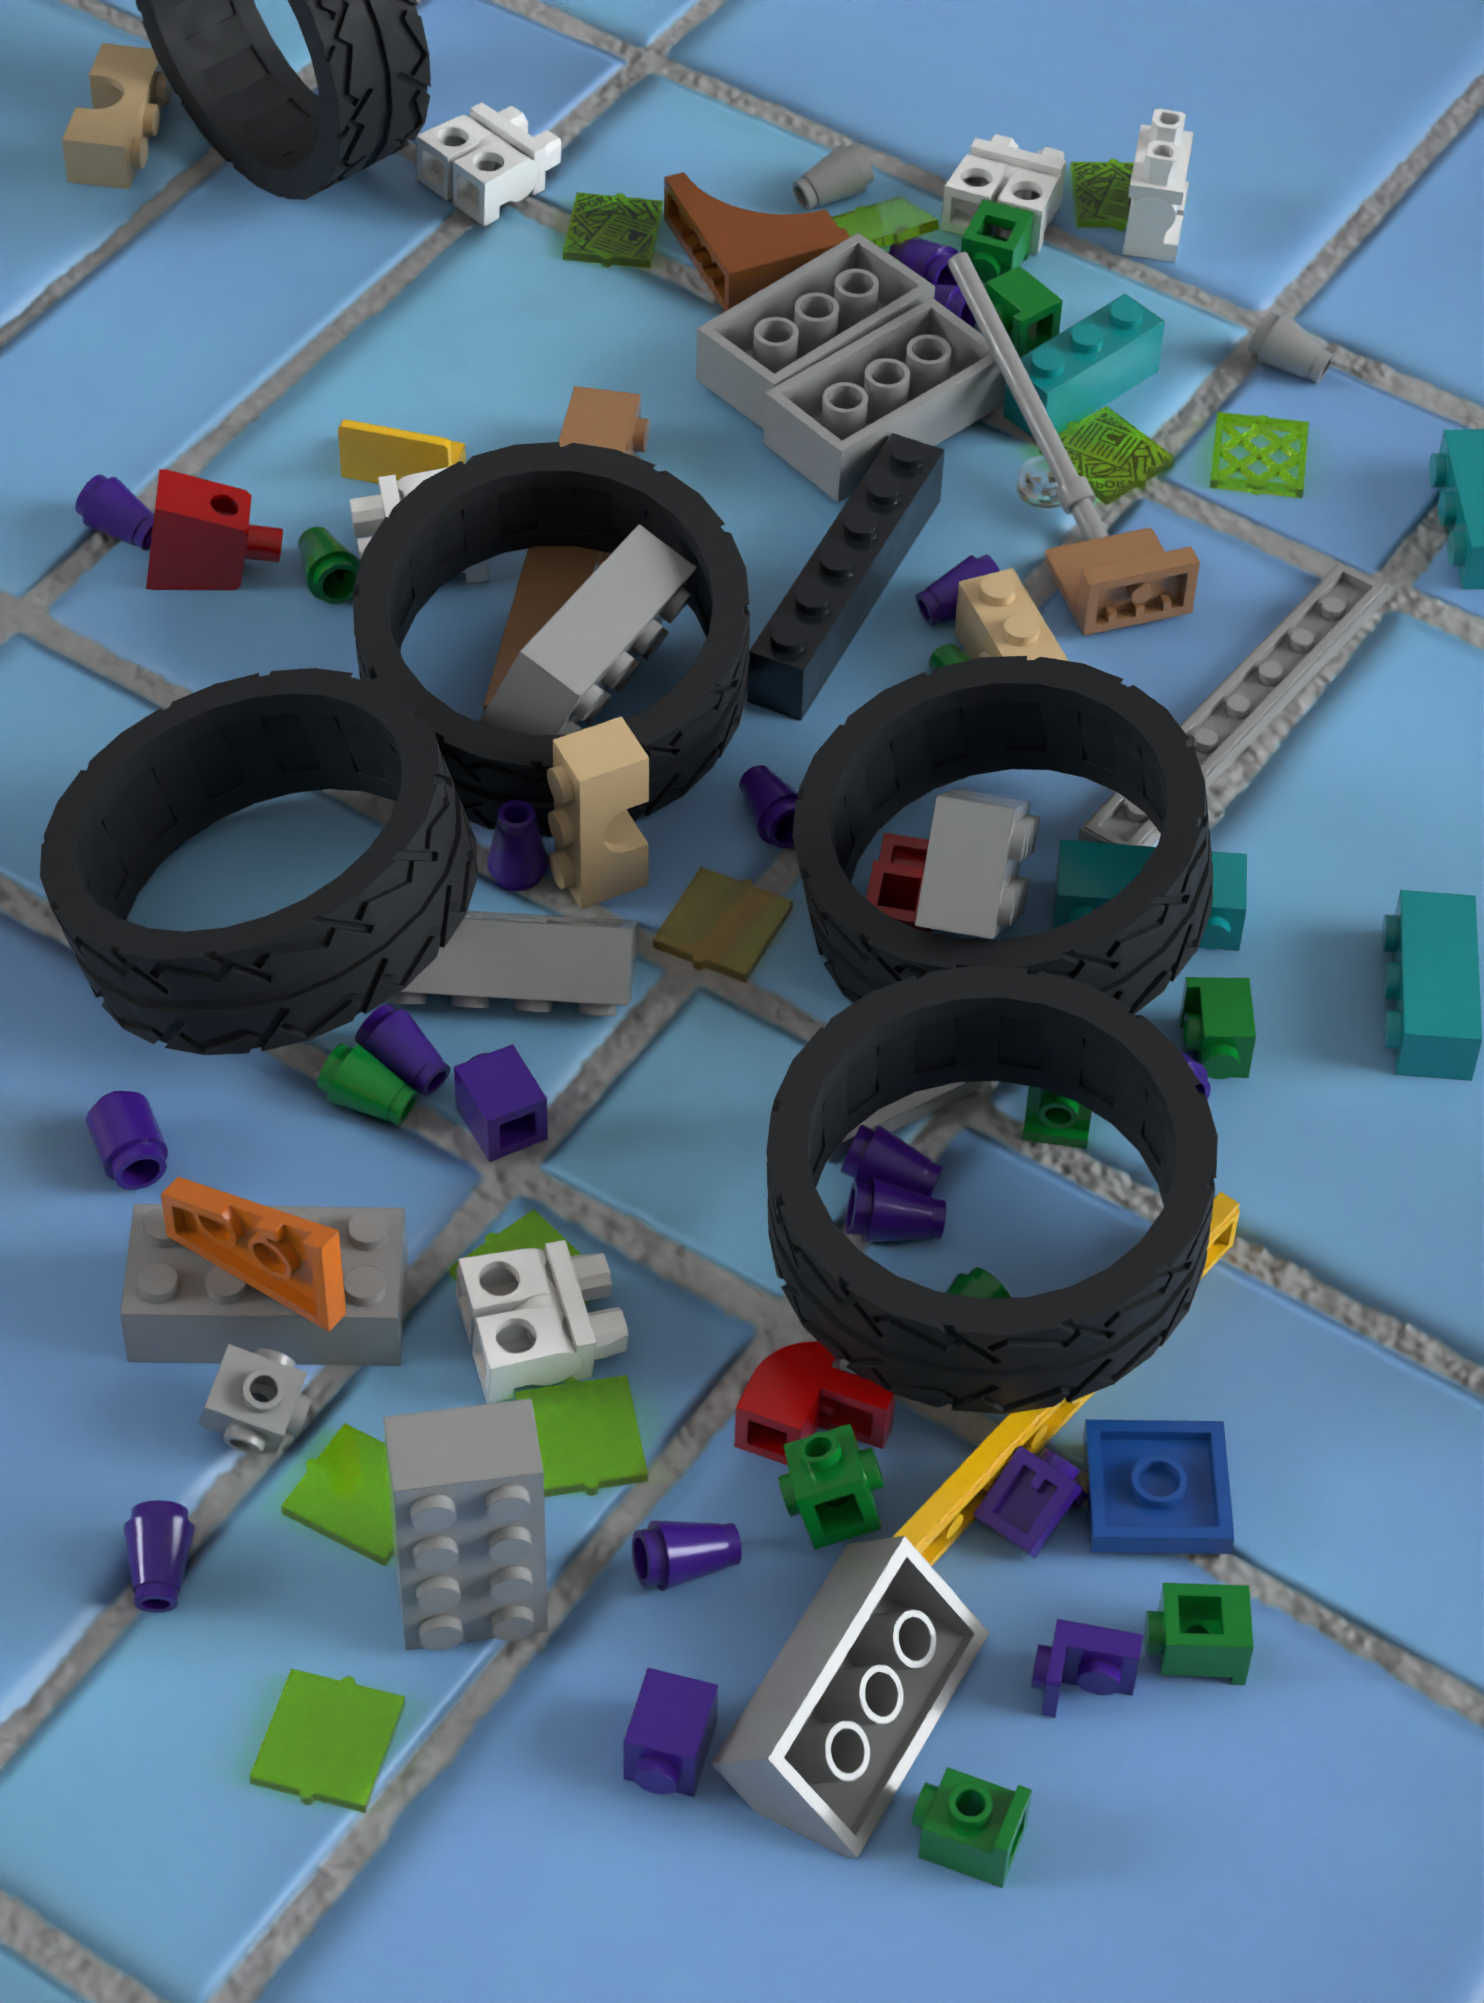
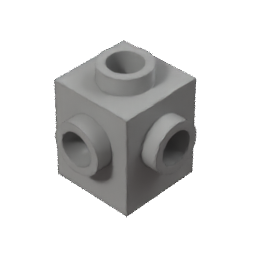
(235, 1397)

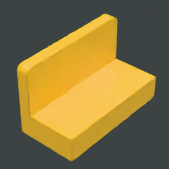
(380, 451)

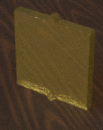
(722, 924)

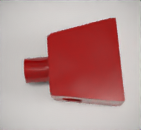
(204, 535)

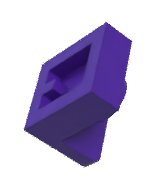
(1030, 1499)
(1086, 1656)

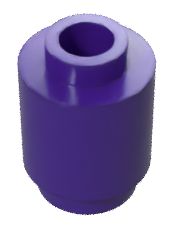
(128, 1139)

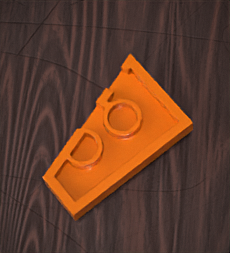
(262, 1246)

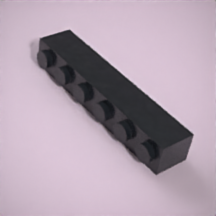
(845, 577)

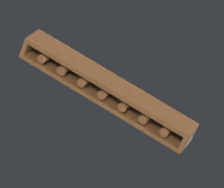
(557, 572)

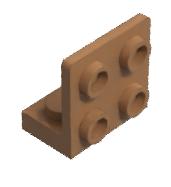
(1123, 580)

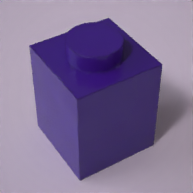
(501, 1102)
(670, 1733)

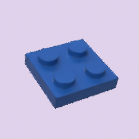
(1158, 1487)

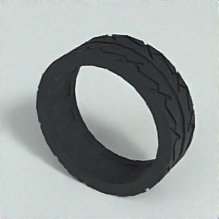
(261, 114)
(556, 498)
(989, 720)
(304, 964)
(1010, 1030)

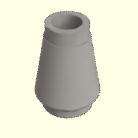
(835, 177)
(1289, 348)

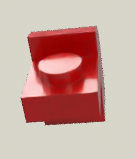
(898, 878)
(806, 1390)

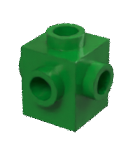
(832, 1485)

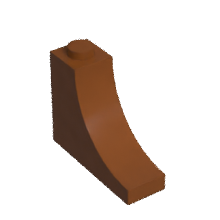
(742, 248)

